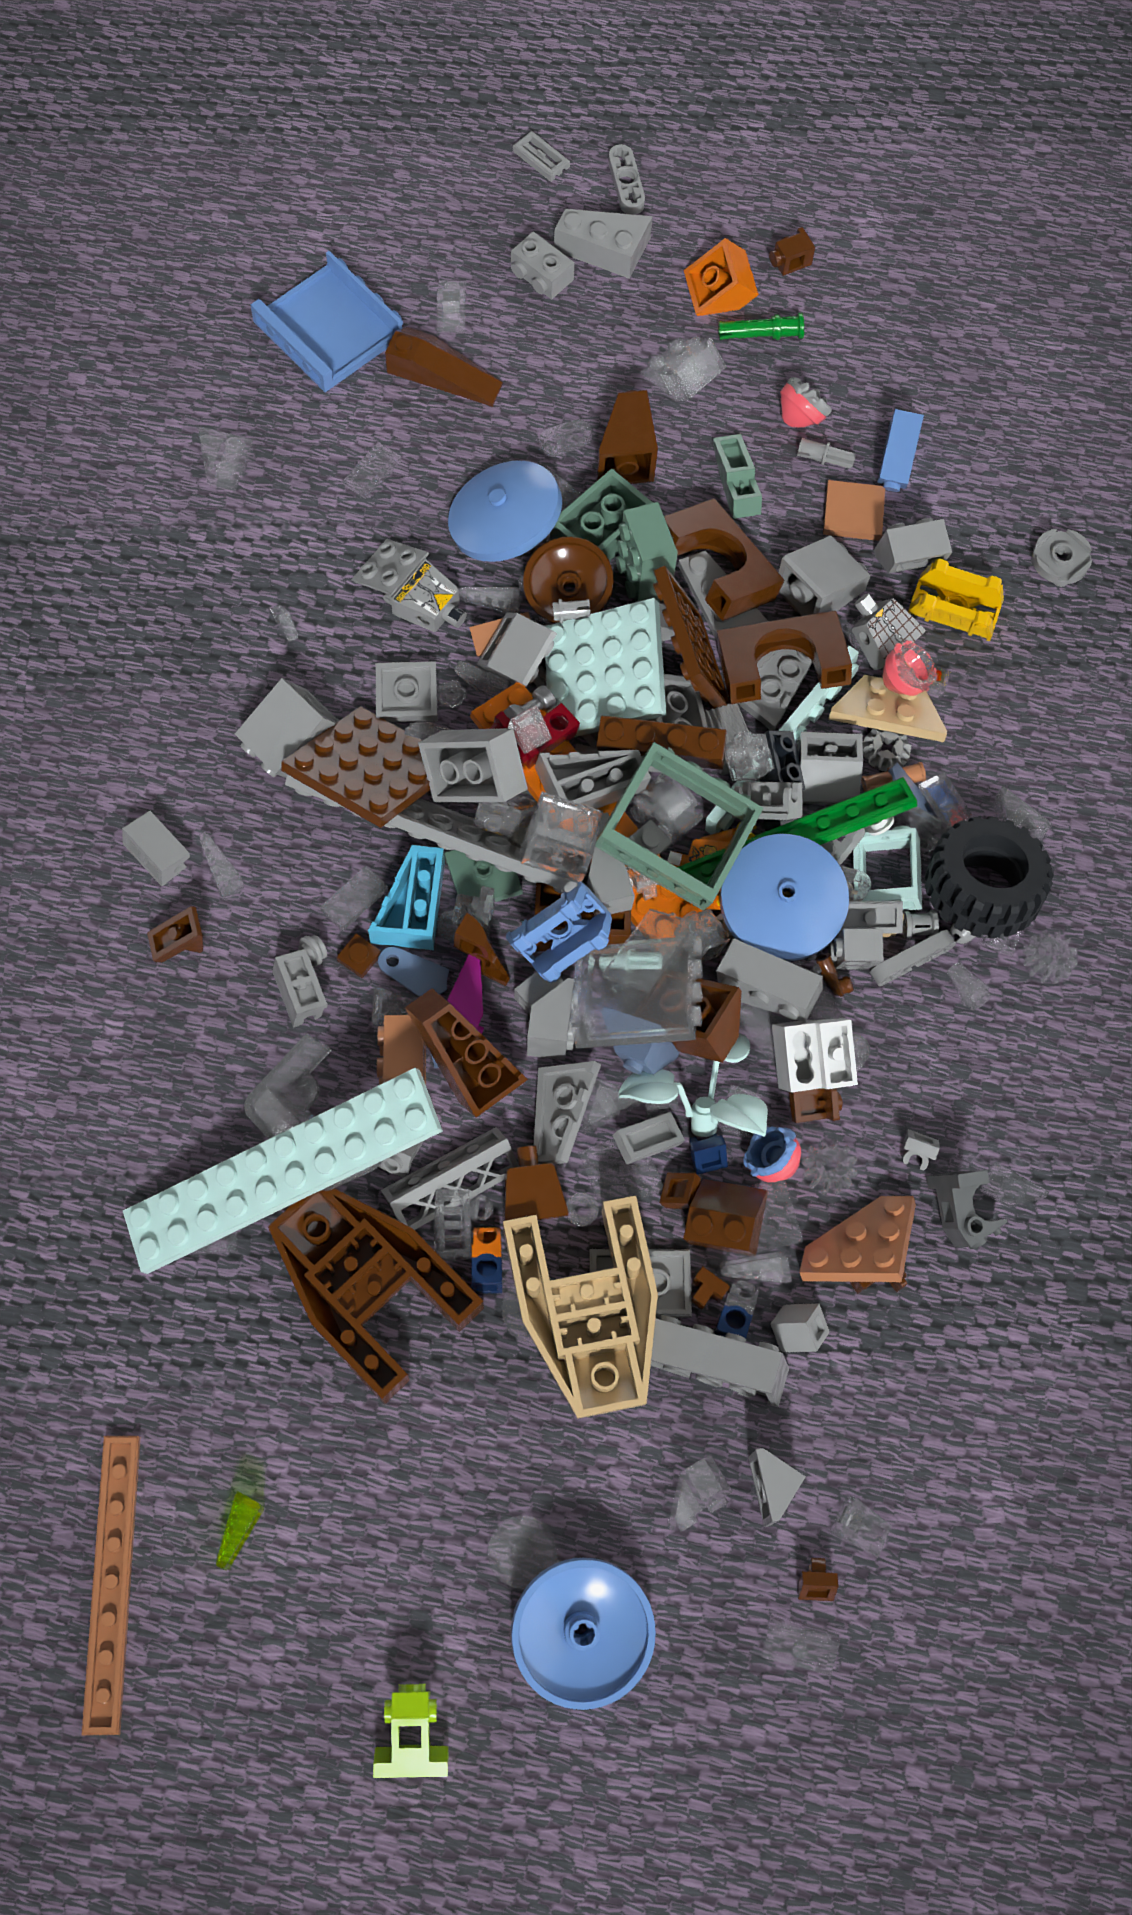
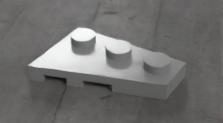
(560, 1107)

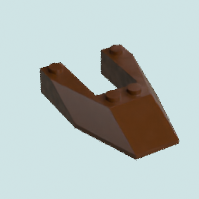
(350, 1265)

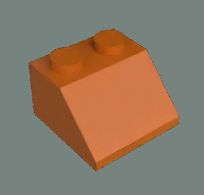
(721, 280)

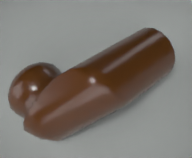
(831, 978)

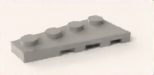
(780, 678)

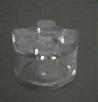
(668, 806)

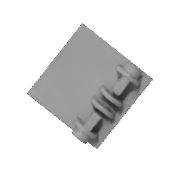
(390, 568)

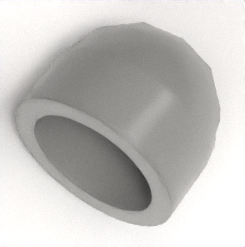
(965, 936)

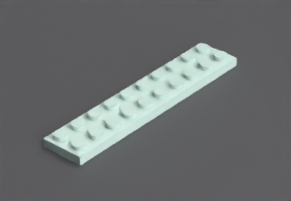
(282, 1170)

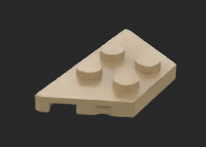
(879, 708)

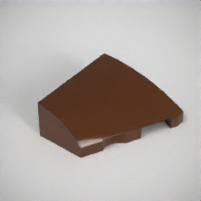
(473, 941)

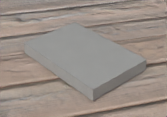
(671, 1277)

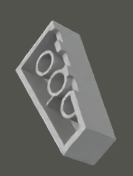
(719, 1359)

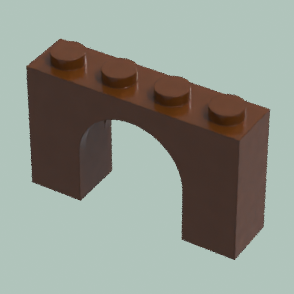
(713, 529)
(814, 635)

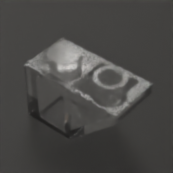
(697, 1489)

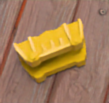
(965, 591)

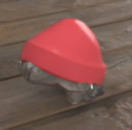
(909, 669)

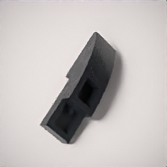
(786, 765)

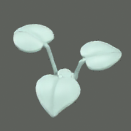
(738, 1110)

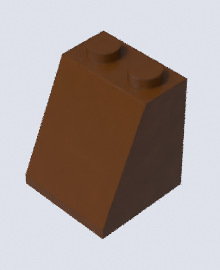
(629, 439)

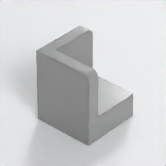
(800, 1328)

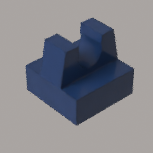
(708, 1154)

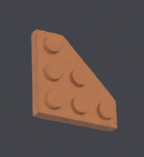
(864, 1246)

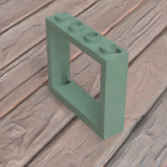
(655, 867)

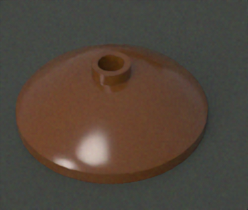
(565, 563)

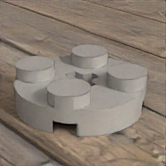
(1057, 570)

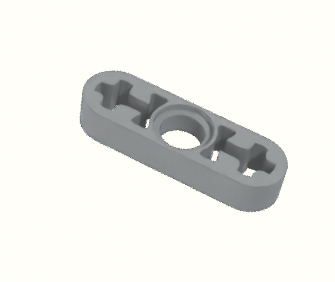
(628, 170)
(915, 955)

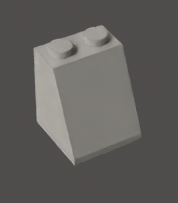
(821, 577)
(283, 725)

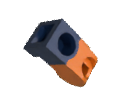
(486, 1260)

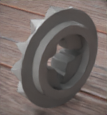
(886, 759)

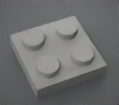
(406, 691)

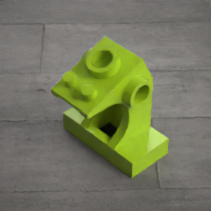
(410, 1708)

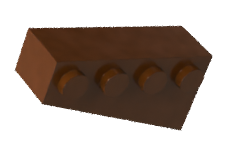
(465, 1057)

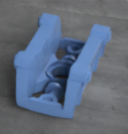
(568, 943)

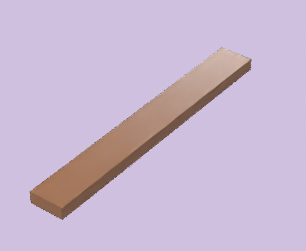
(111, 1586)

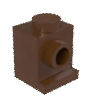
(793, 252)

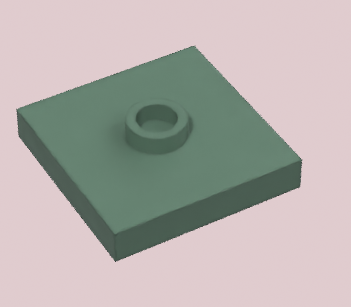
(471, 875)

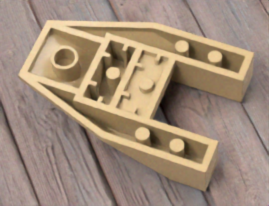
(594, 1319)

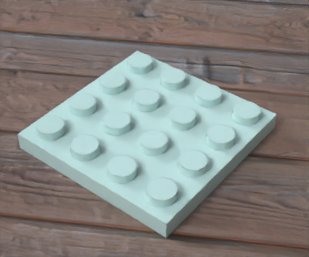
(609, 665)

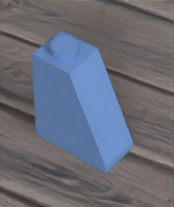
(899, 450)

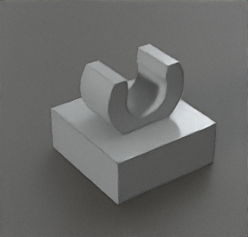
(920, 1145)

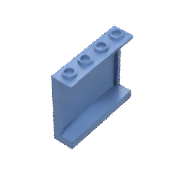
(329, 323)

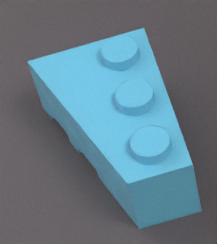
(412, 906)

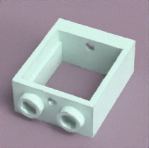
(897, 838)

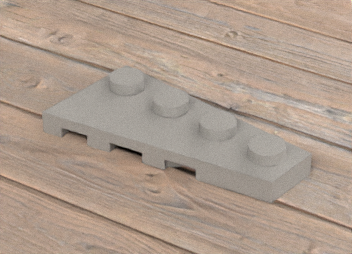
(699, 573)

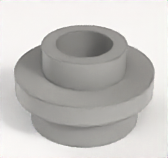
(314, 947)

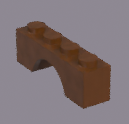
(691, 743)

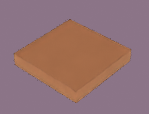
(854, 510)

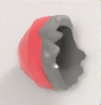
(802, 406)

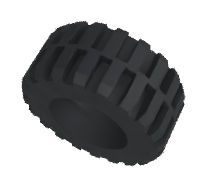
(1002, 849)

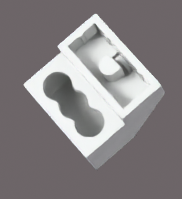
(814, 1054)

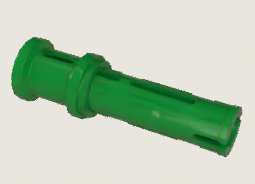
(775, 327)

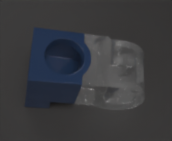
(738, 1309)

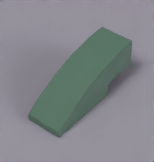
(737, 476)

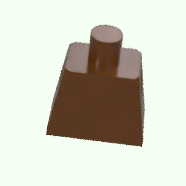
(532, 1189)

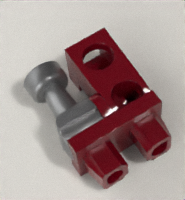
(559, 728)

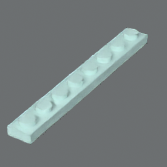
(808, 711)

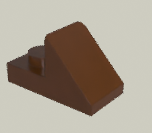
(176, 935)

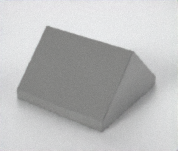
(774, 1484)

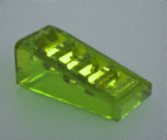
(240, 1523)

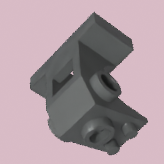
(956, 1207)

